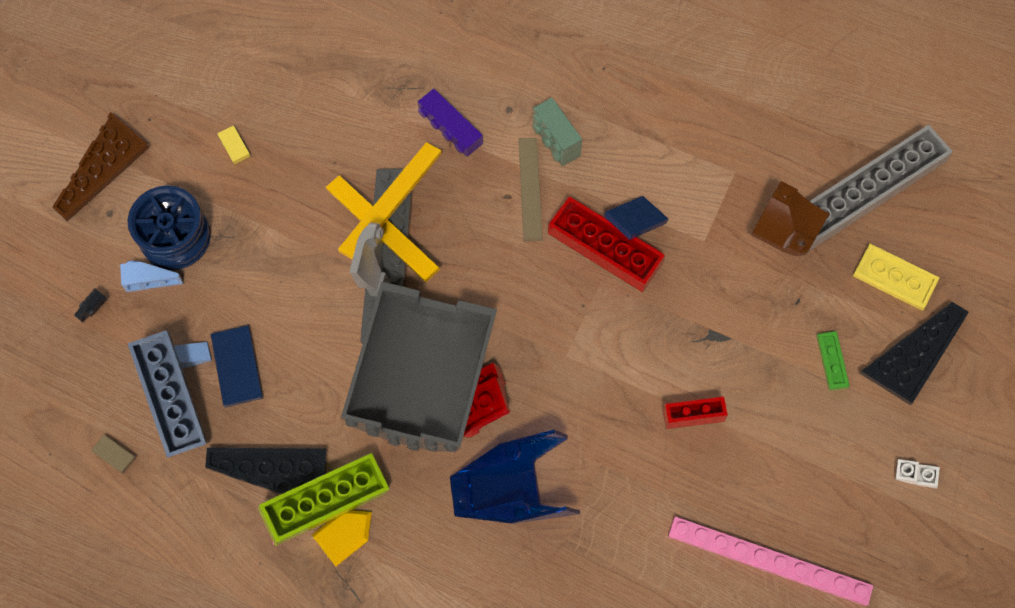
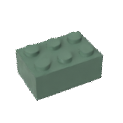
(556, 132)

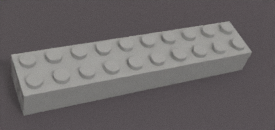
(880, 181)

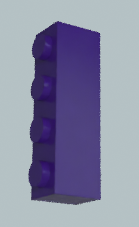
(450, 123)

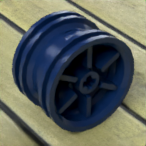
(169, 227)

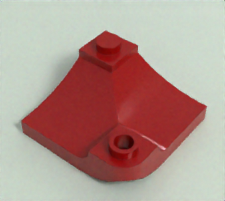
(489, 400)

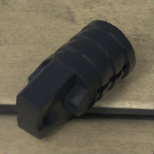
(90, 305)

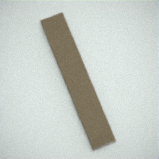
(530, 190)

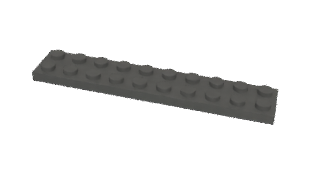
(391, 263)

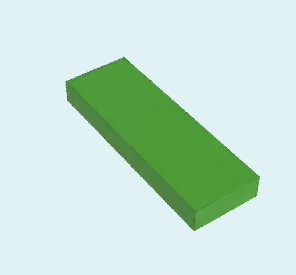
(832, 360)

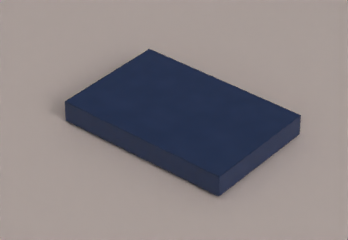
(636, 217)

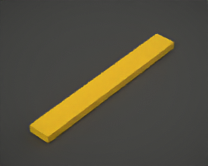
(393, 195)
(392, 237)

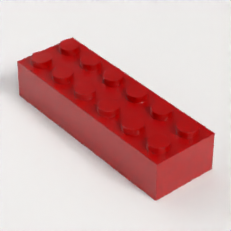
(605, 245)

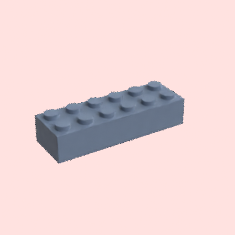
(167, 393)

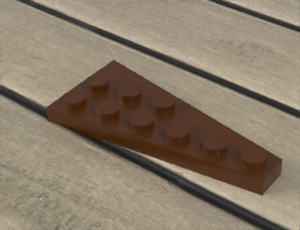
(103, 161)

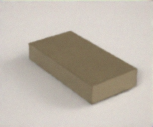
(113, 454)

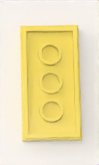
(896, 277)

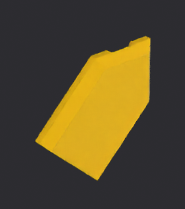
(344, 535)

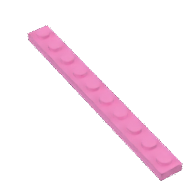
(771, 561)

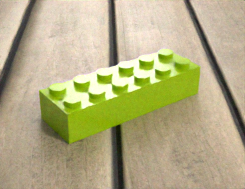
(323, 499)

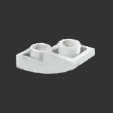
(917, 474)

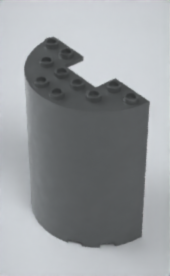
(418, 370)

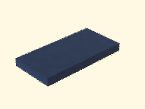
(236, 366)

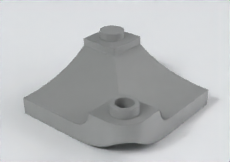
(367, 260)

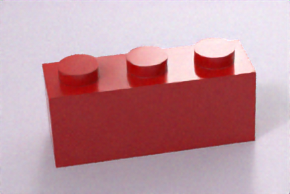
(695, 412)

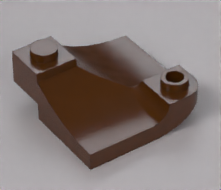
(789, 221)

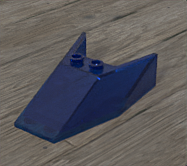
(504, 483)

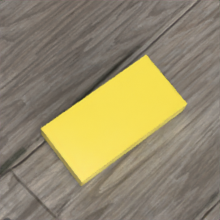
(233, 145)

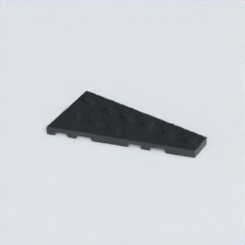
(911, 361)
(269, 468)

